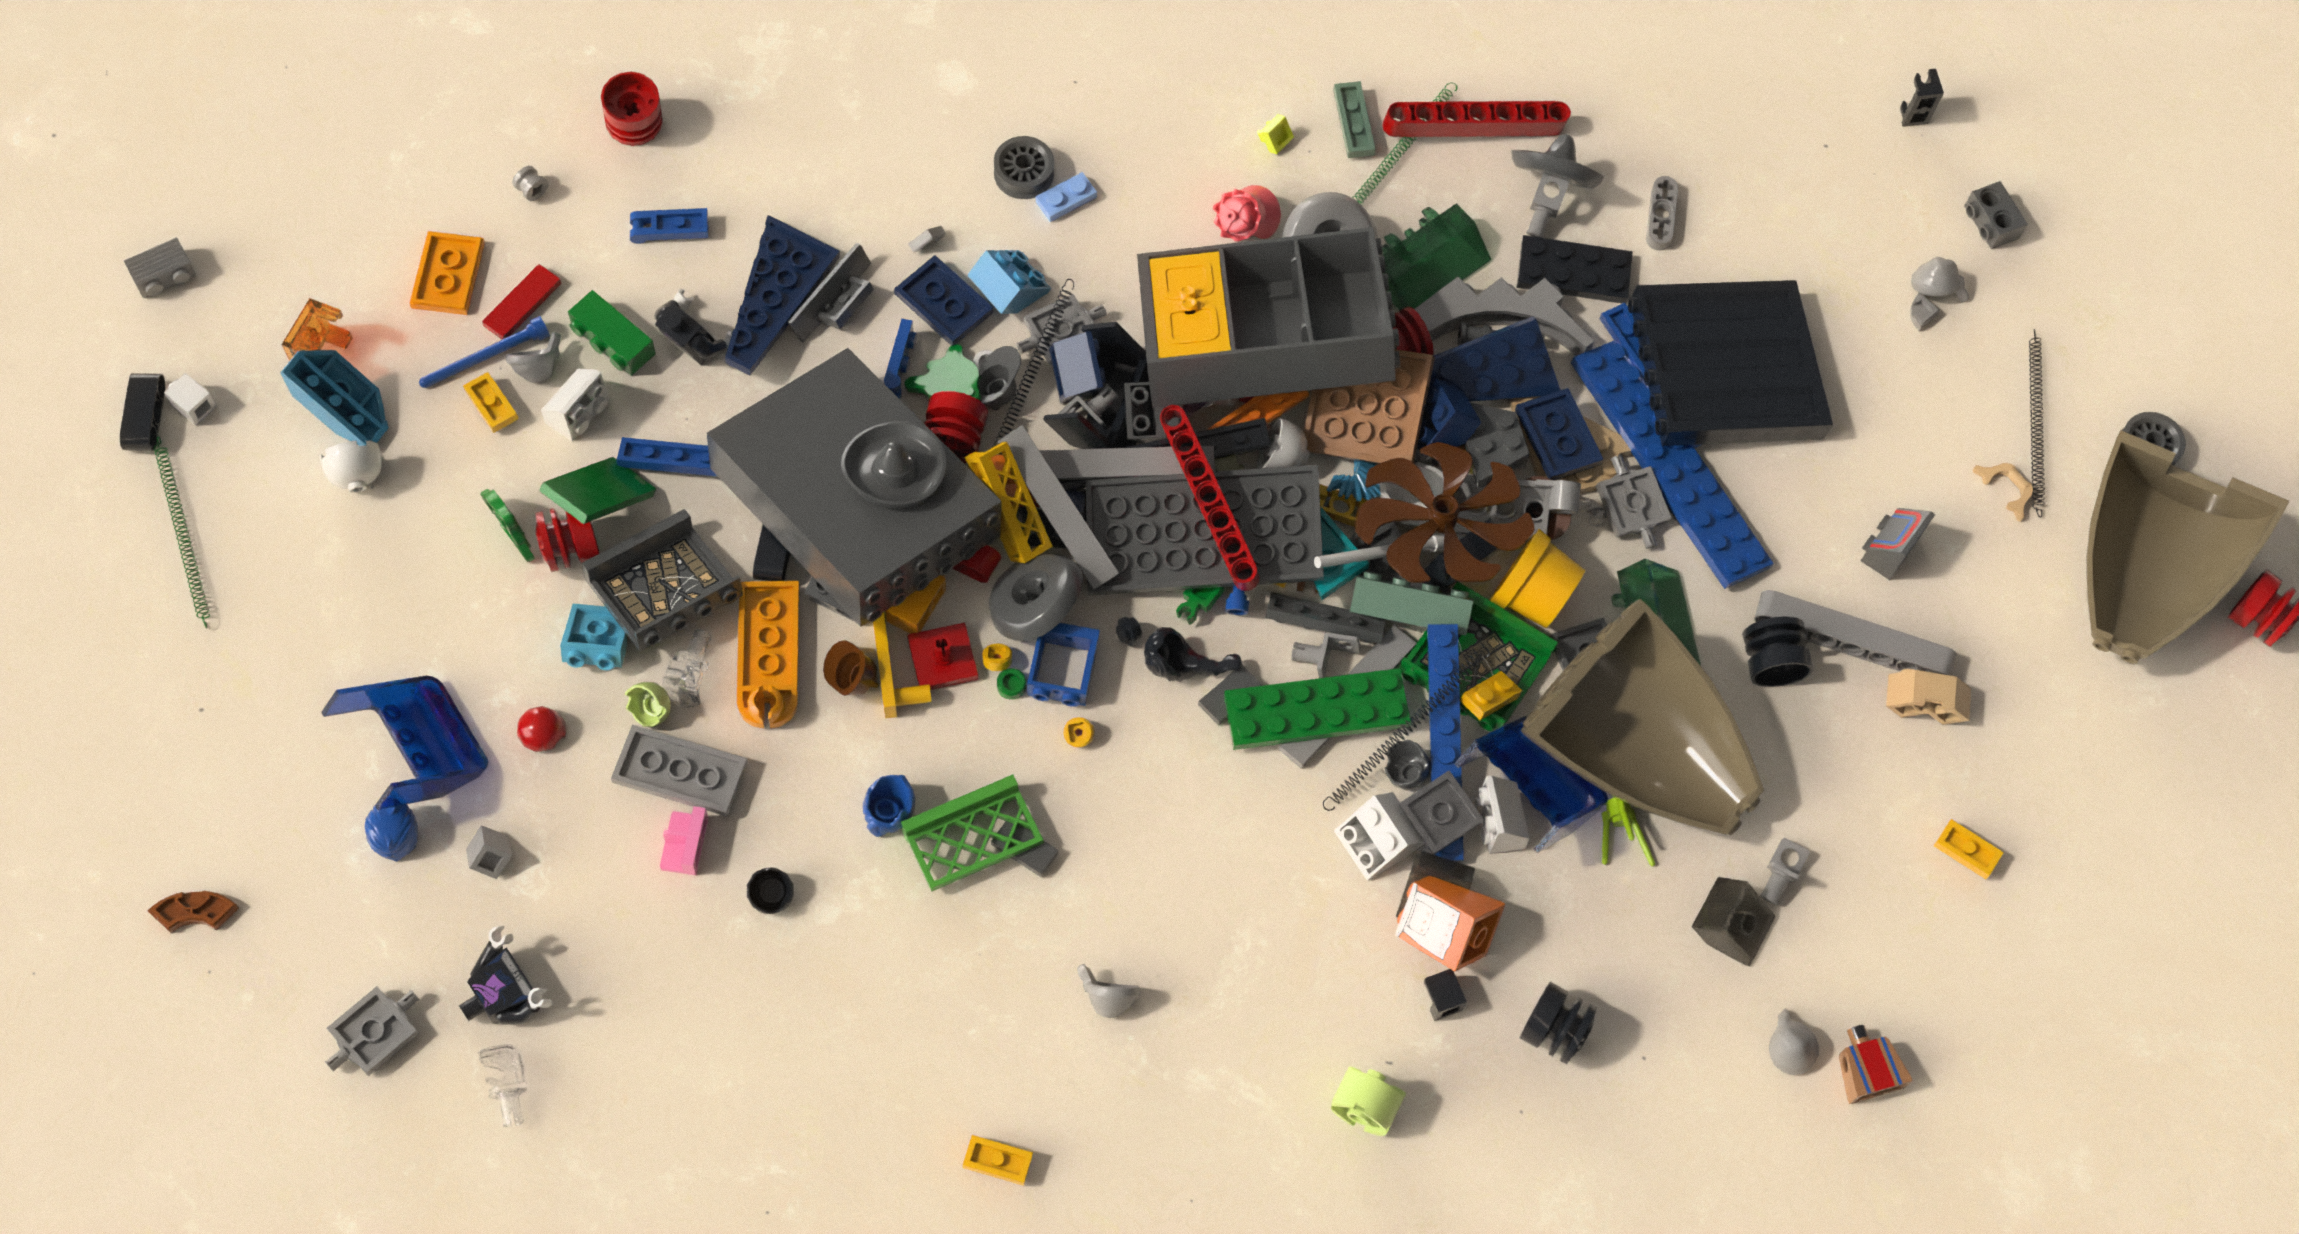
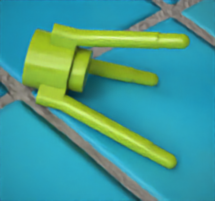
(1622, 815)

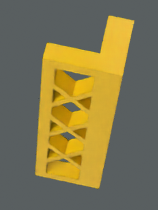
(1011, 535)

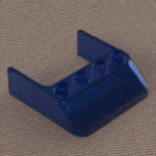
(426, 732)
(1550, 786)

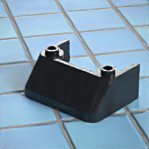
(1123, 363)

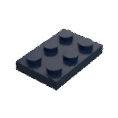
(943, 300)
(1559, 434)

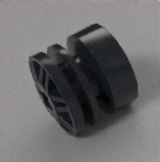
(1777, 651)
(1558, 1023)

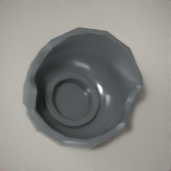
(1407, 765)

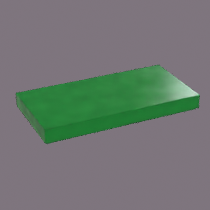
(597, 490)

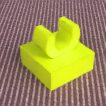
(1276, 134)

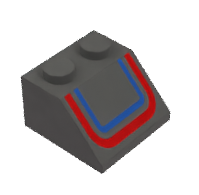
(1896, 540)

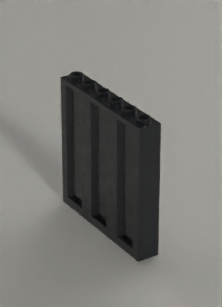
(1729, 362)

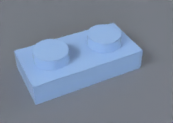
(1066, 197)

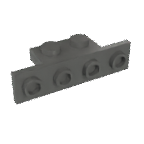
(836, 296)

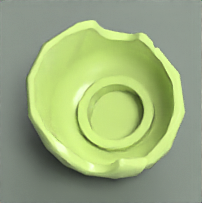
(648, 703)

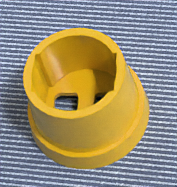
(1538, 581)

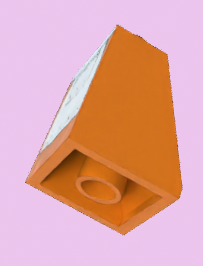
(1448, 921)

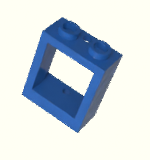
(1067, 636)

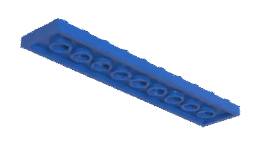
(1680, 472)

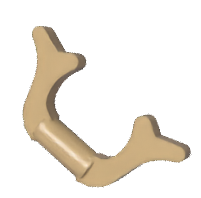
(2013, 474)

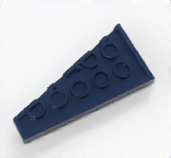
(779, 283)
(1500, 364)

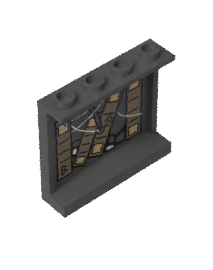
(661, 580)

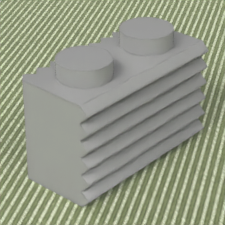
(160, 268)

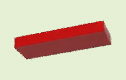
(521, 302)

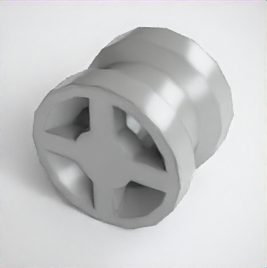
(530, 183)

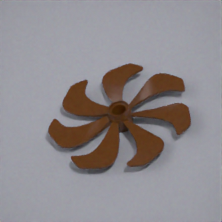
(1442, 514)

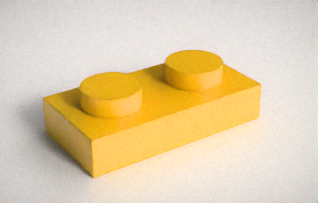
(490, 402)
(1490, 695)
(1968, 849)
(997, 1160)

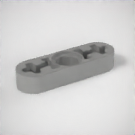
(1655, 221)

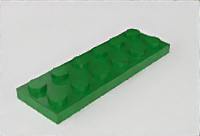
(1316, 708)

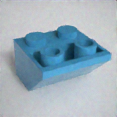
(1008, 280)

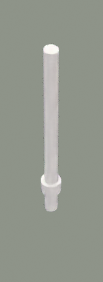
(1434, 544)

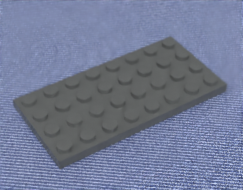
(1164, 543)

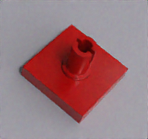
(943, 656)

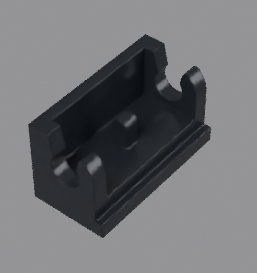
(1923, 101)

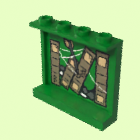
(1513, 648)

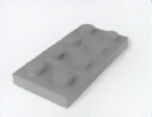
(679, 770)

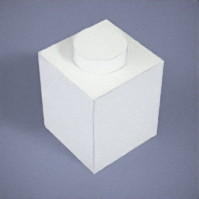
(190, 399)

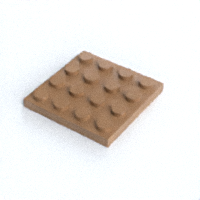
(1374, 418)

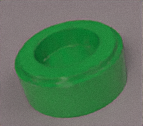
(1011, 684)

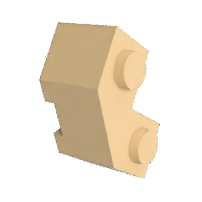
(1930, 693)

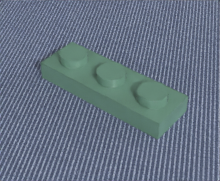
(1354, 119)

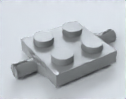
(1070, 324)
(1633, 502)
(372, 1031)

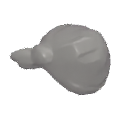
(1939, 278)
(537, 364)
(1107, 998)
(1793, 1046)

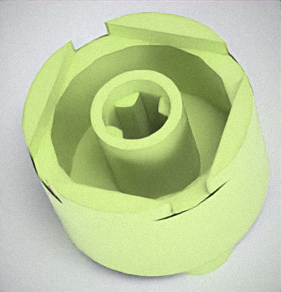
(1367, 1101)

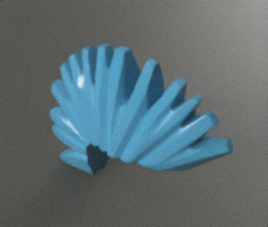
(1356, 483)

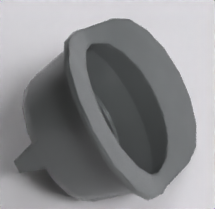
(998, 377)

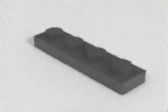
(1324, 618)

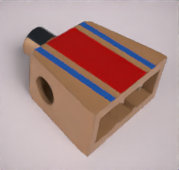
(1871, 1067)

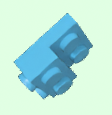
(593, 638)

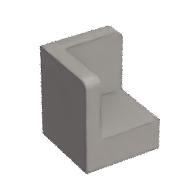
(488, 852)

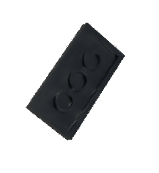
(1575, 268)

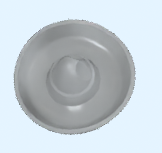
(1327, 213)

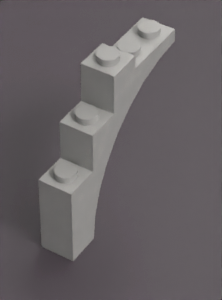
(1504, 306)

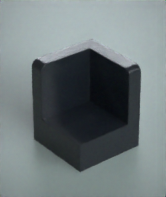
(1445, 994)

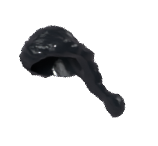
(1173, 658)

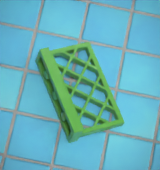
(967, 808)

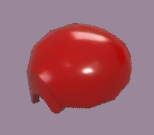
(541, 729)

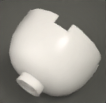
(1287, 446)
(352, 465)

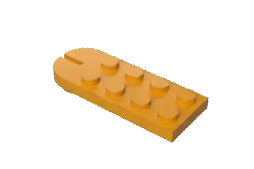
(768, 652)

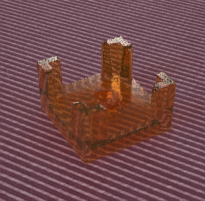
(313, 329)

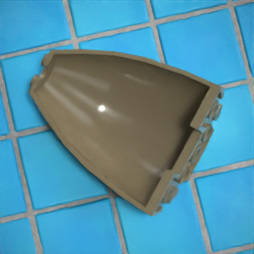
(2166, 547)
(1648, 727)

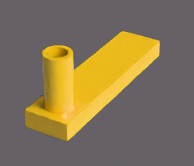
(891, 696)

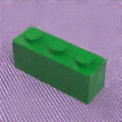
(611, 333)

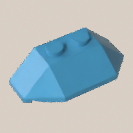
(336, 394)

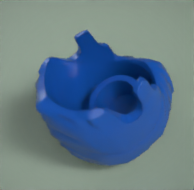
(888, 804)
(392, 831)

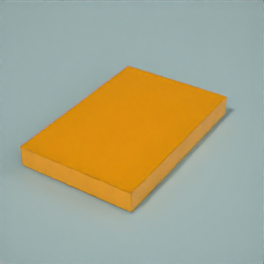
(447, 273)

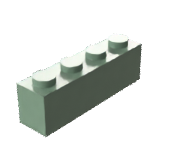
(1409, 603)

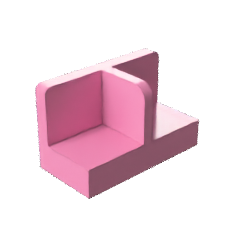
(684, 841)

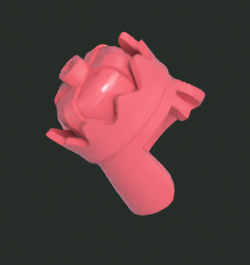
(1248, 213)

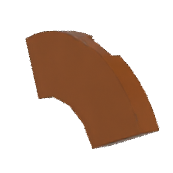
(192, 908)

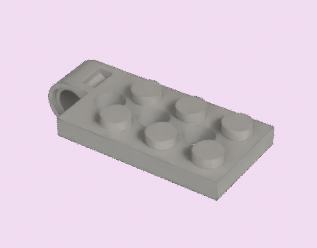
(1554, 496)

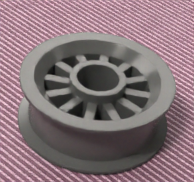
(1023, 152)
(2158, 430)

